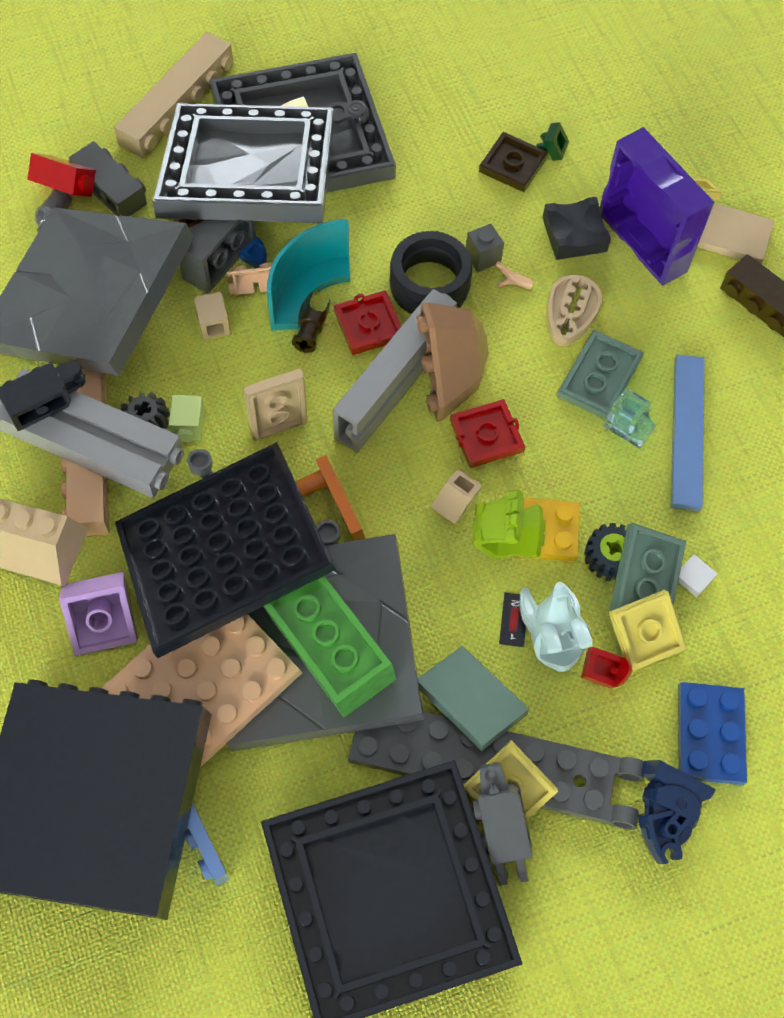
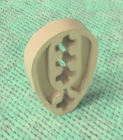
(560, 302)

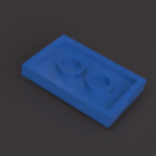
(712, 733)

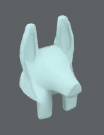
(556, 627)

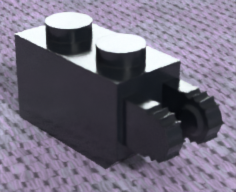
(40, 392)

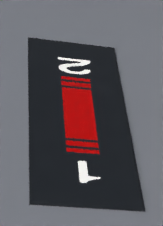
(512, 625)

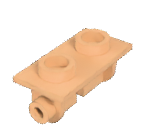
(245, 278)

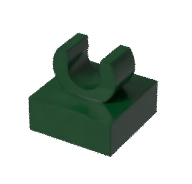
(554, 141)

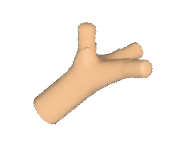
(513, 278)

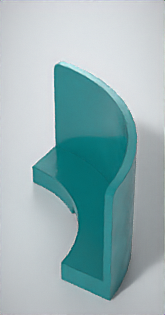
(307, 265)

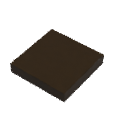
(513, 161)

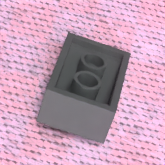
(215, 251)

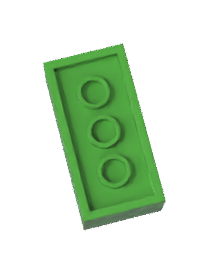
(332, 644)

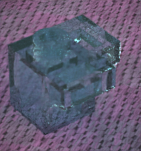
(631, 418)

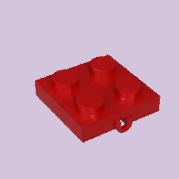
(367, 322)
(487, 433)

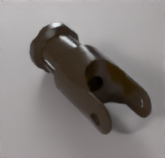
(310, 325)

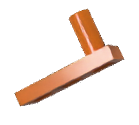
(327, 477)

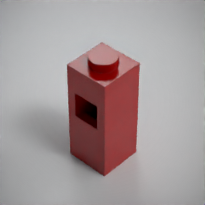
(61, 175)

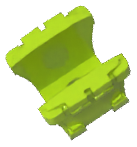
(507, 529)

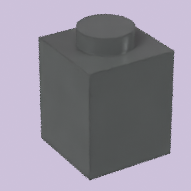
(484, 247)

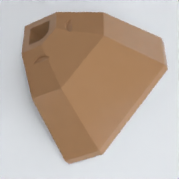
(453, 355)

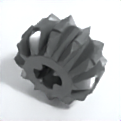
(148, 409)

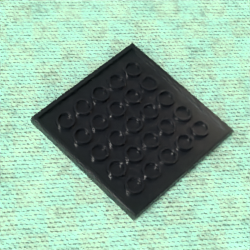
(221, 549)

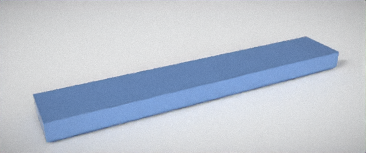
(688, 433)

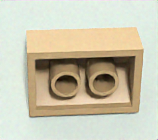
(38, 542)

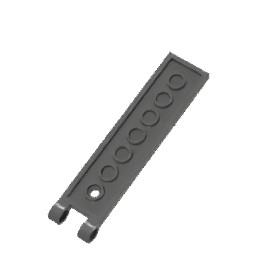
(437, 740)

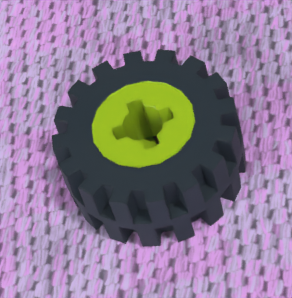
(598, 550)

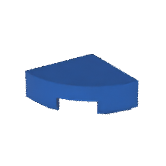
(254, 253)

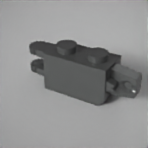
(504, 822)

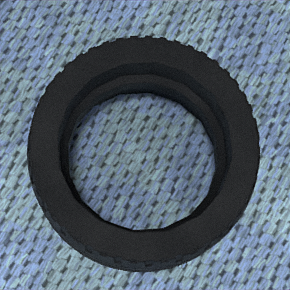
(435, 248)

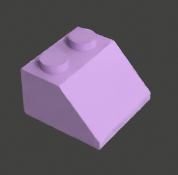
(98, 613)

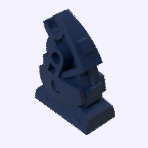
(671, 808)

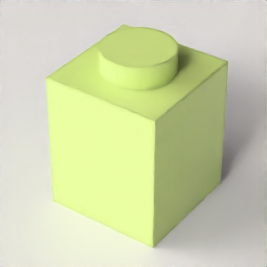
(187, 417)

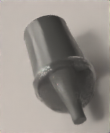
(57, 200)

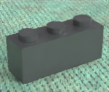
(112, 180)

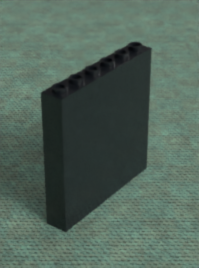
(97, 795)

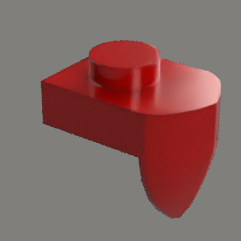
(605, 668)

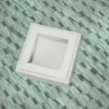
(696, 575)

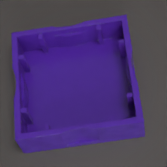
(654, 206)

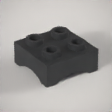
(576, 228)

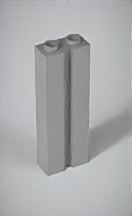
(383, 381)
(105, 442)

